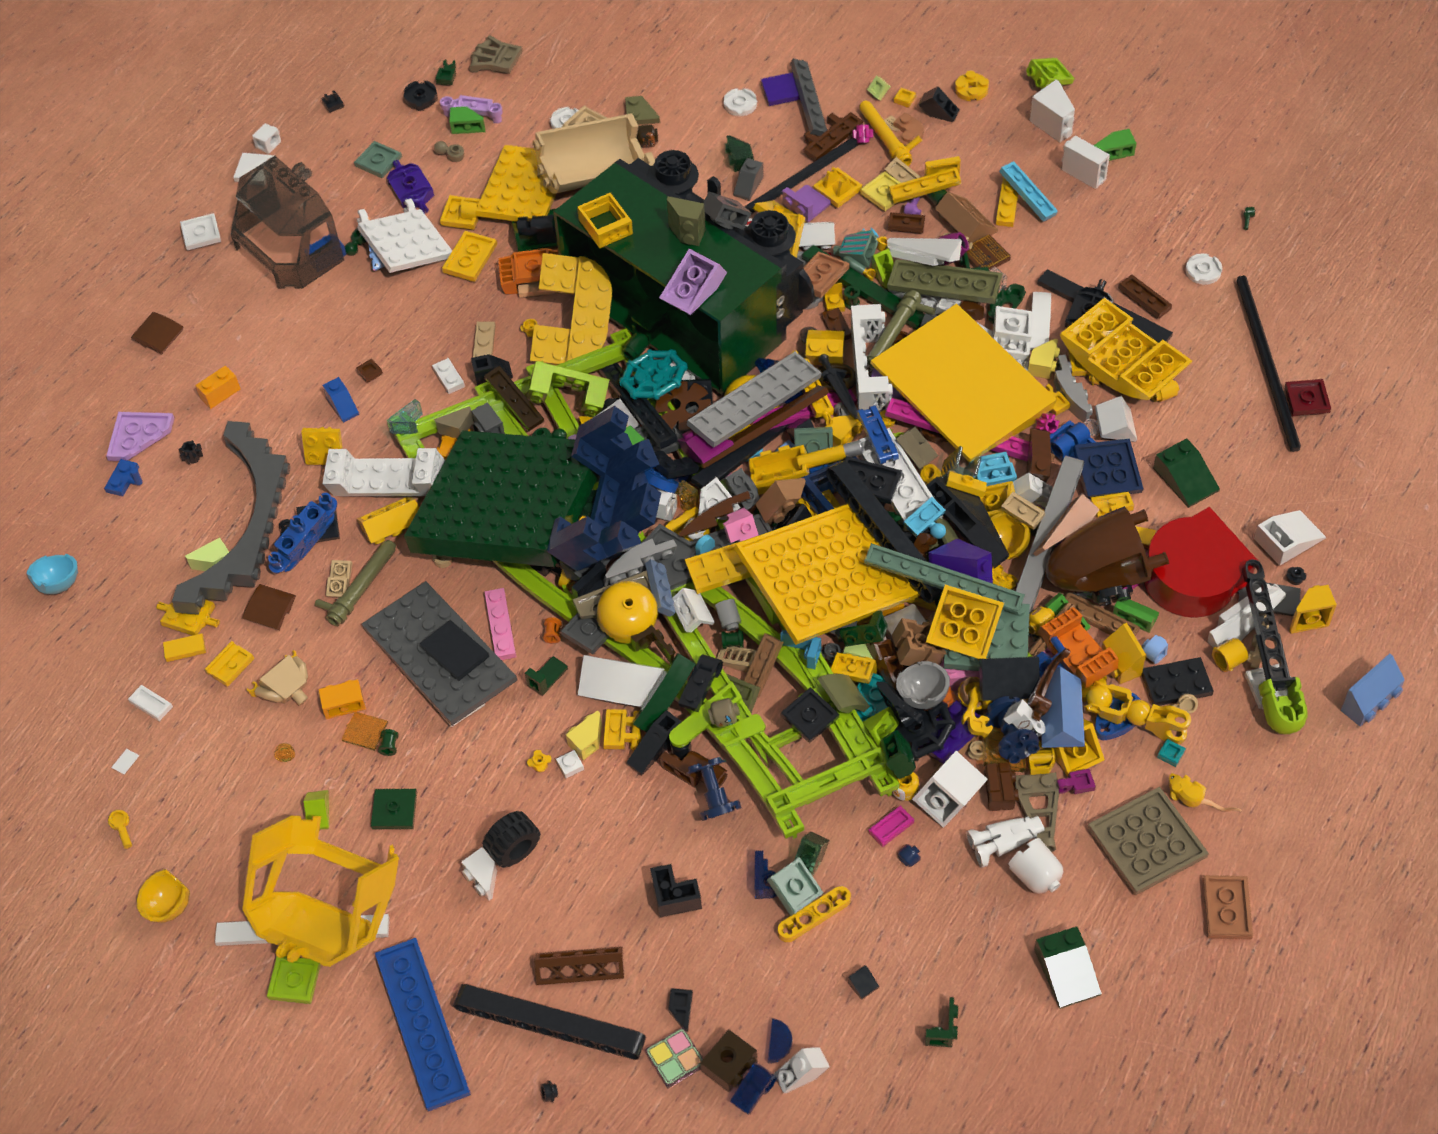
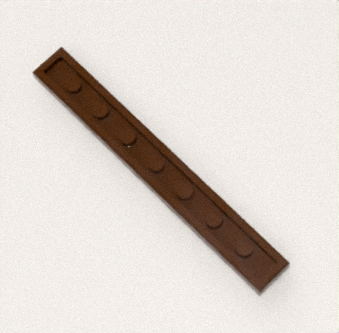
(770, 421)

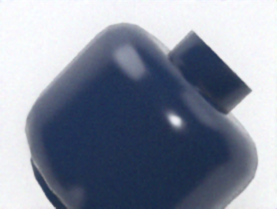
(909, 855)

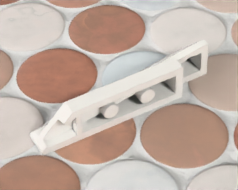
(925, 250)
(1238, 620)

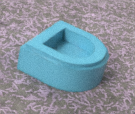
(704, 544)

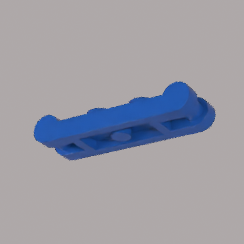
(877, 434)

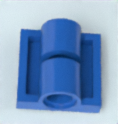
(1066, 437)

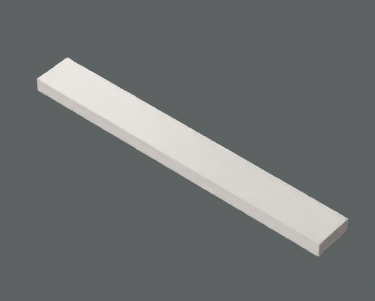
(242, 932)

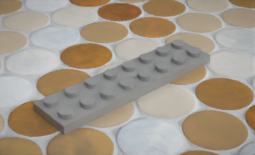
(753, 399)

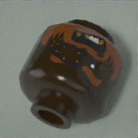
(647, 136)

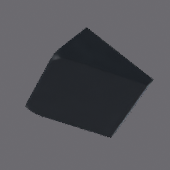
(863, 982)

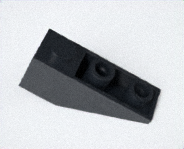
(653, 743)

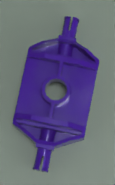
(419, 190)

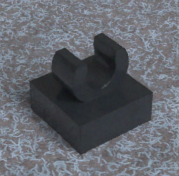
(332, 102)

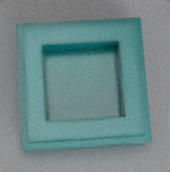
(1171, 752)

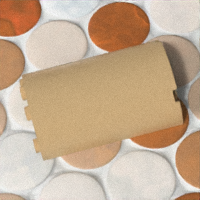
(580, 152)

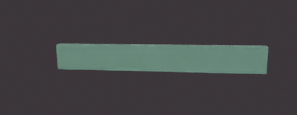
(940, 576)

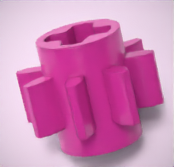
(862, 133)
(1047, 419)

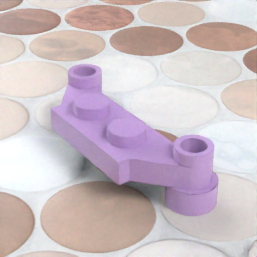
(479, 105)

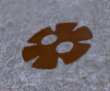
(693, 395)

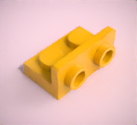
(857, 668)

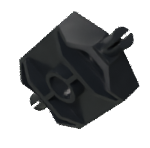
(1086, 298)

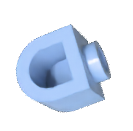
(1155, 648)

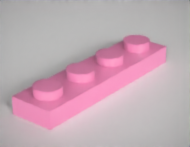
(500, 624)

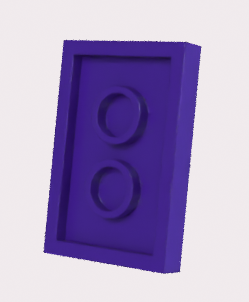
(958, 737)

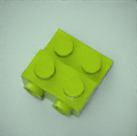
(1048, 70)

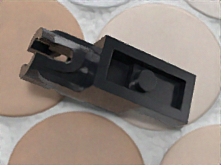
(540, 225)

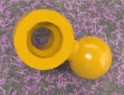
(927, 471)

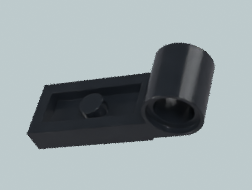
(700, 682)

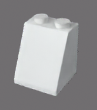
(1053, 111)
(949, 789)

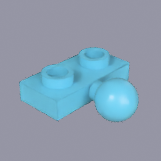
(925, 517)

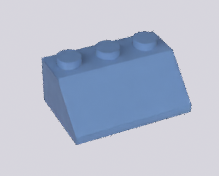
(1373, 691)

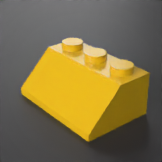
(388, 520)

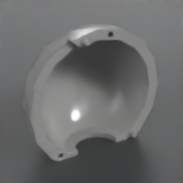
(923, 684)

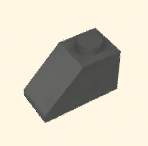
(749, 179)

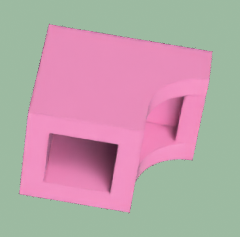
(740, 526)

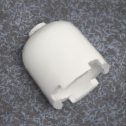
(1037, 867)

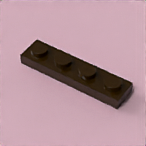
(514, 398)

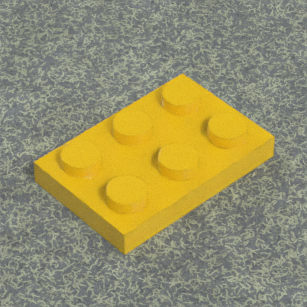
(469, 256)

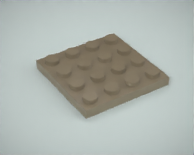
(1147, 840)

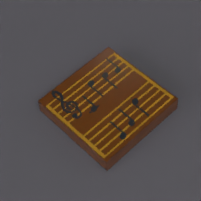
(987, 253)

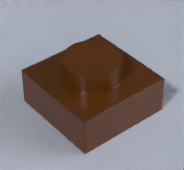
(369, 370)

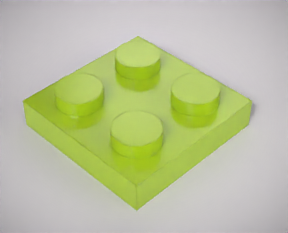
(294, 980)

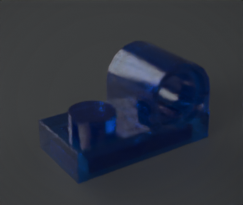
(761, 876)
(755, 1084)

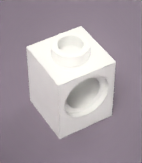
(266, 138)

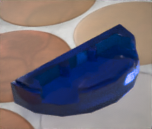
(780, 1041)

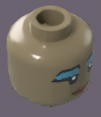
(723, 712)

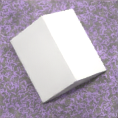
(1115, 420)

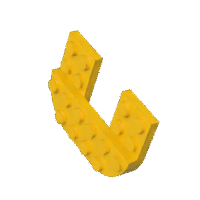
(590, 309)

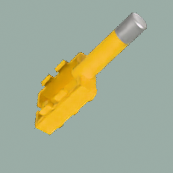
(795, 462)

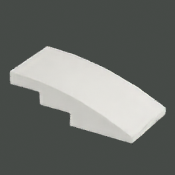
(1014, 332)
(617, 680)

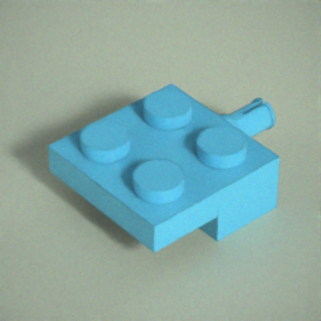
(996, 469)

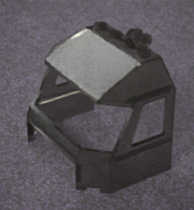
(289, 208)

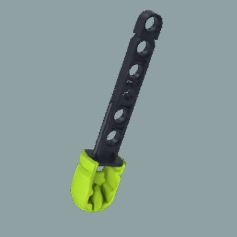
(1278, 714)

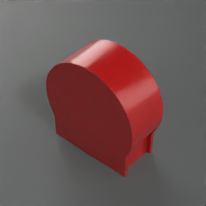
(1202, 565)

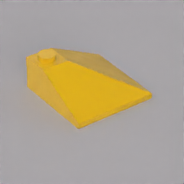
(965, 622)

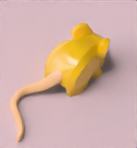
(1191, 793)

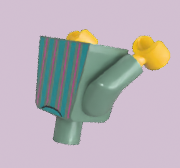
(858, 251)

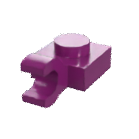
(1079, 781)

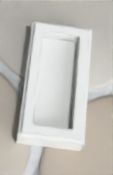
(150, 703)

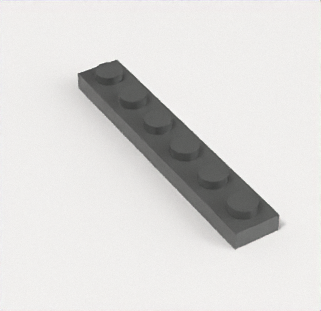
(808, 97)

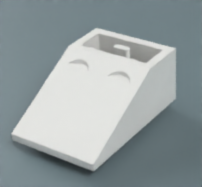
(1287, 535)

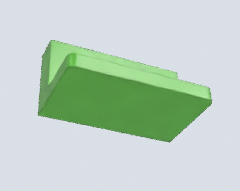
(1136, 614)

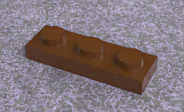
(1145, 296)

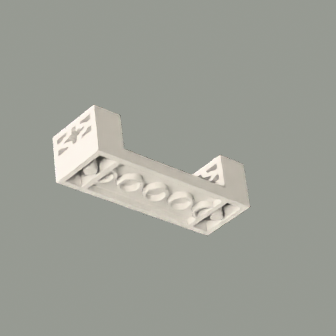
(867, 327)
(381, 476)
(911, 489)

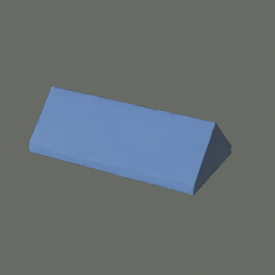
(1065, 717)

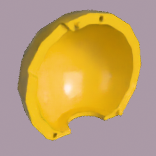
(1012, 533)
(162, 897)

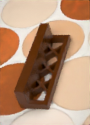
(579, 957)

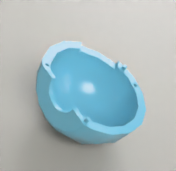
(53, 573)

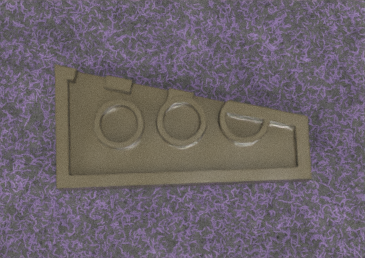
(587, 604)

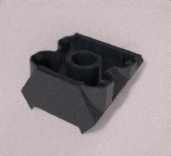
(904, 713)

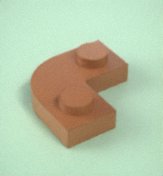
(910, 127)

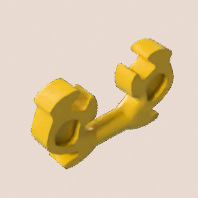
(976, 726)

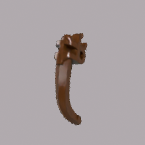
(1037, 699)

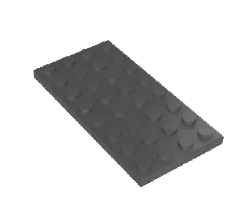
(409, 622)

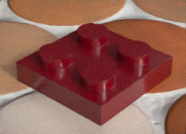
(1307, 397)

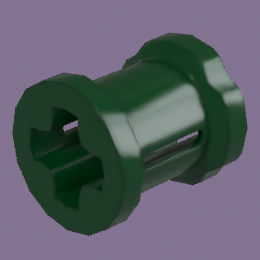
(855, 294)
(732, 639)
(388, 742)

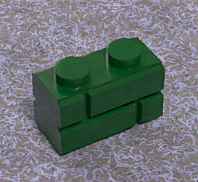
(898, 754)

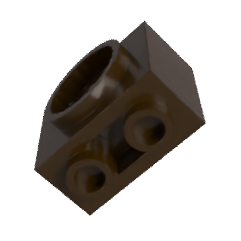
(729, 1074)

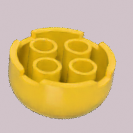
(622, 620)

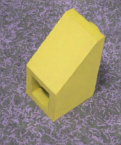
(1043, 358)
(585, 736)

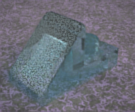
(404, 420)

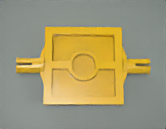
(188, 623)

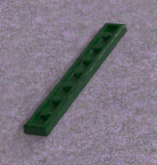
(870, 290)

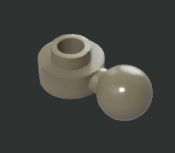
(454, 152)

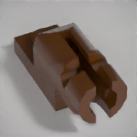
(679, 768)

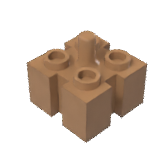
(911, 643)

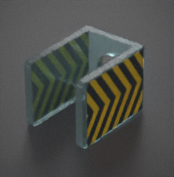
(951, 464)

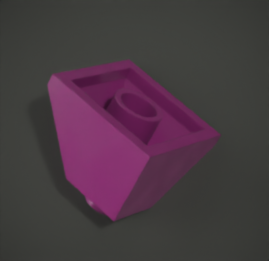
(699, 449)

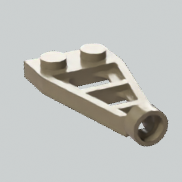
(1037, 786)

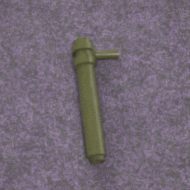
(905, 309)
(345, 604)

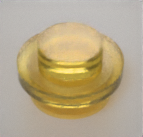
(284, 752)

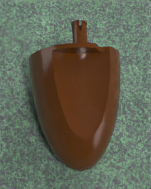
(1103, 555)

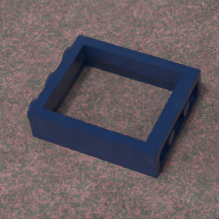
(813, 495)

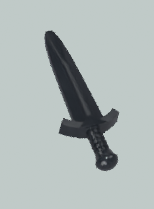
(835, 379)

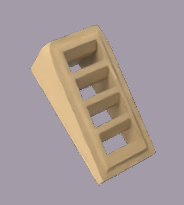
(735, 664)

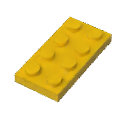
(716, 568)

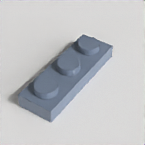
(660, 587)

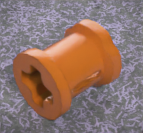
(552, 630)

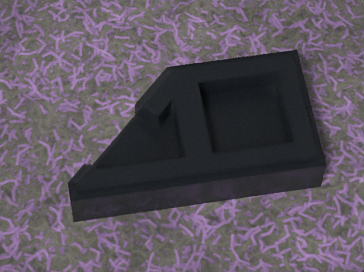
(680, 1006)

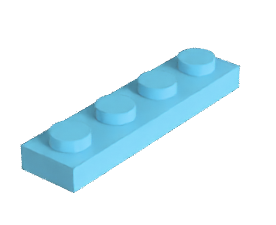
(1028, 191)

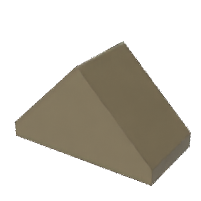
(455, 422)

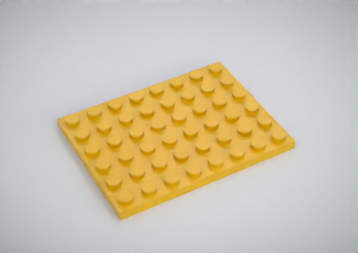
(818, 574)

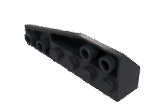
(969, 518)

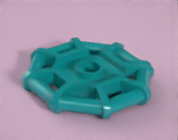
(651, 386)

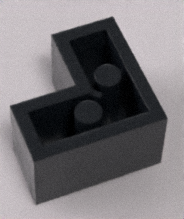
(674, 897)

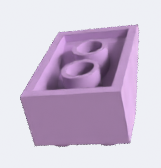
(693, 282)

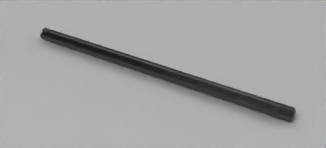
(804, 173)
(1268, 364)

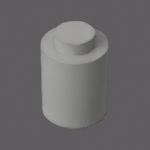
(728, 614)

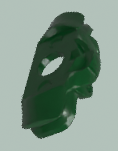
(1013, 295)

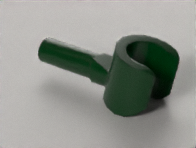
(1249, 212)

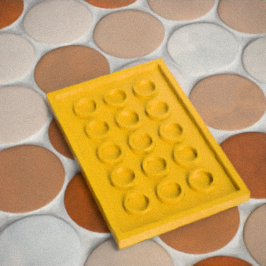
(515, 187)

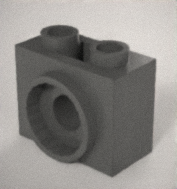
(726, 211)
(486, 420)
(738, 483)

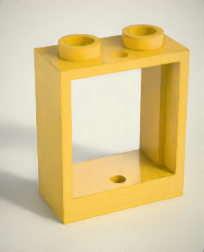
(608, 233)

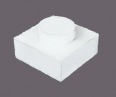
(570, 764)

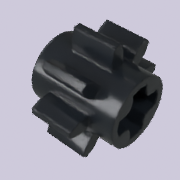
(190, 452)

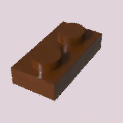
(906, 222)
(835, 322)

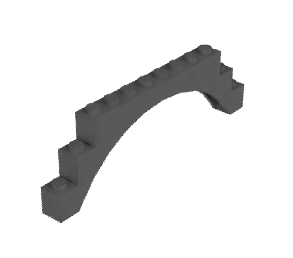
(243, 562)

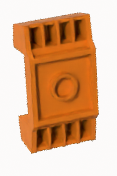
(521, 268)
(1086, 657)

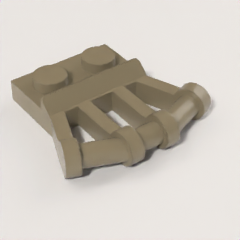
(504, 56)

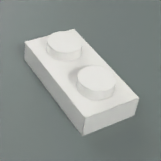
(448, 376)

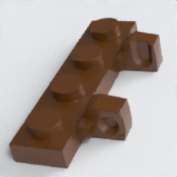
(840, 130)

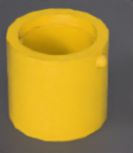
(1230, 654)

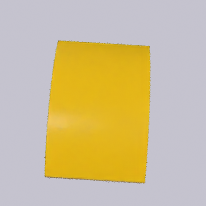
(1122, 353)

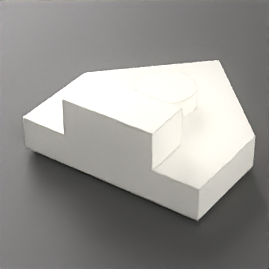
(712, 495)

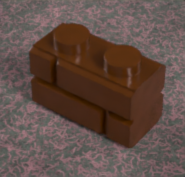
(1000, 786)

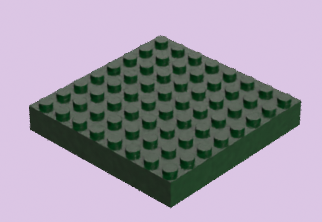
(501, 499)

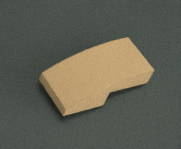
(339, 578)

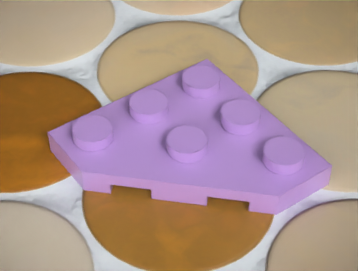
(136, 432)

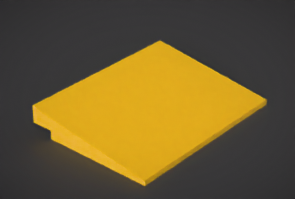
(964, 383)

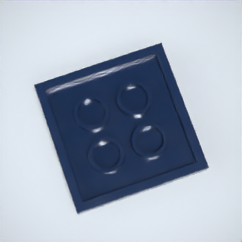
(1108, 468)

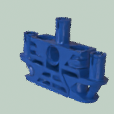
(302, 534)

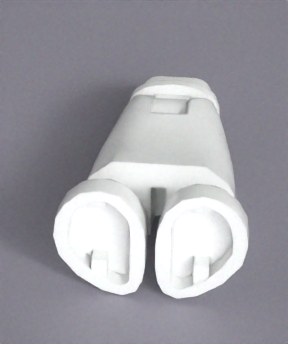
(1003, 837)

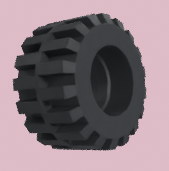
(511, 839)

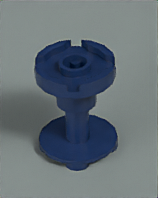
(1017, 742)
(715, 796)

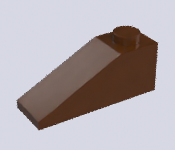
(1039, 454)

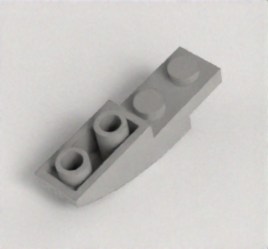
(1071, 390)
(632, 561)

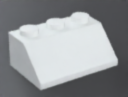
(818, 234)

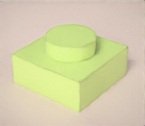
(878, 87)

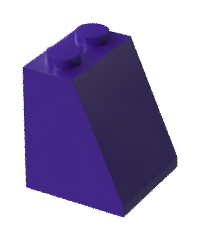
(964, 559)

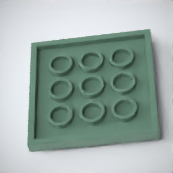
(1008, 641)

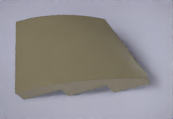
(917, 447)

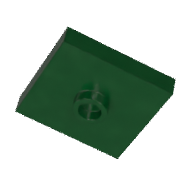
(394, 809)

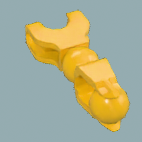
(1138, 712)

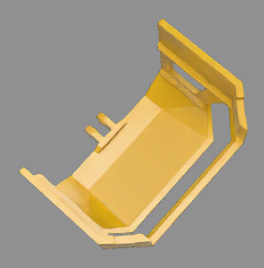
(305, 923)

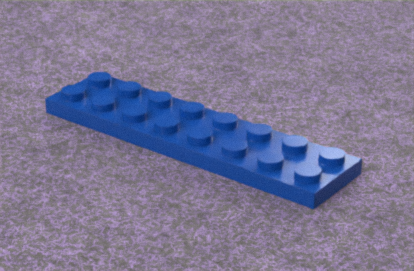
(422, 1024)

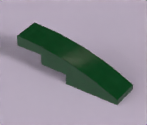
(664, 692)

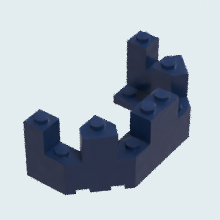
(623, 497)

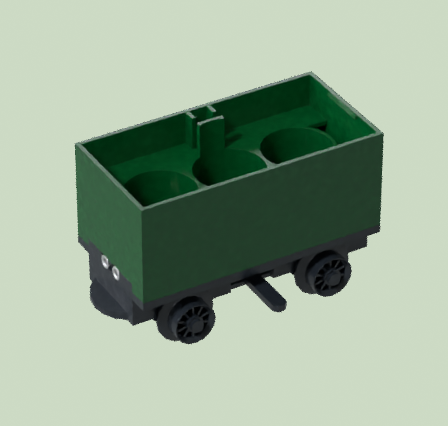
(747, 311)

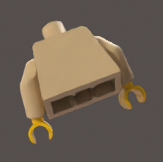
(283, 681)

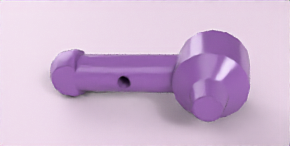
(911, 208)

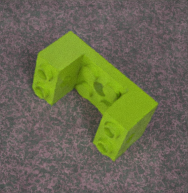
(594, 386)

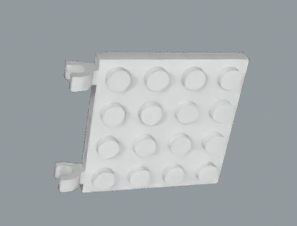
(403, 238)

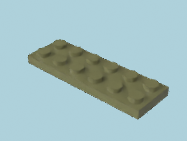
(945, 281)

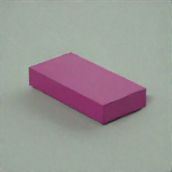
(891, 826)

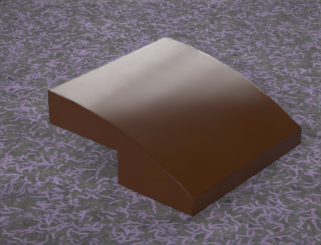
(157, 332)
(268, 607)

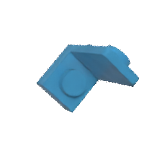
(812, 648)

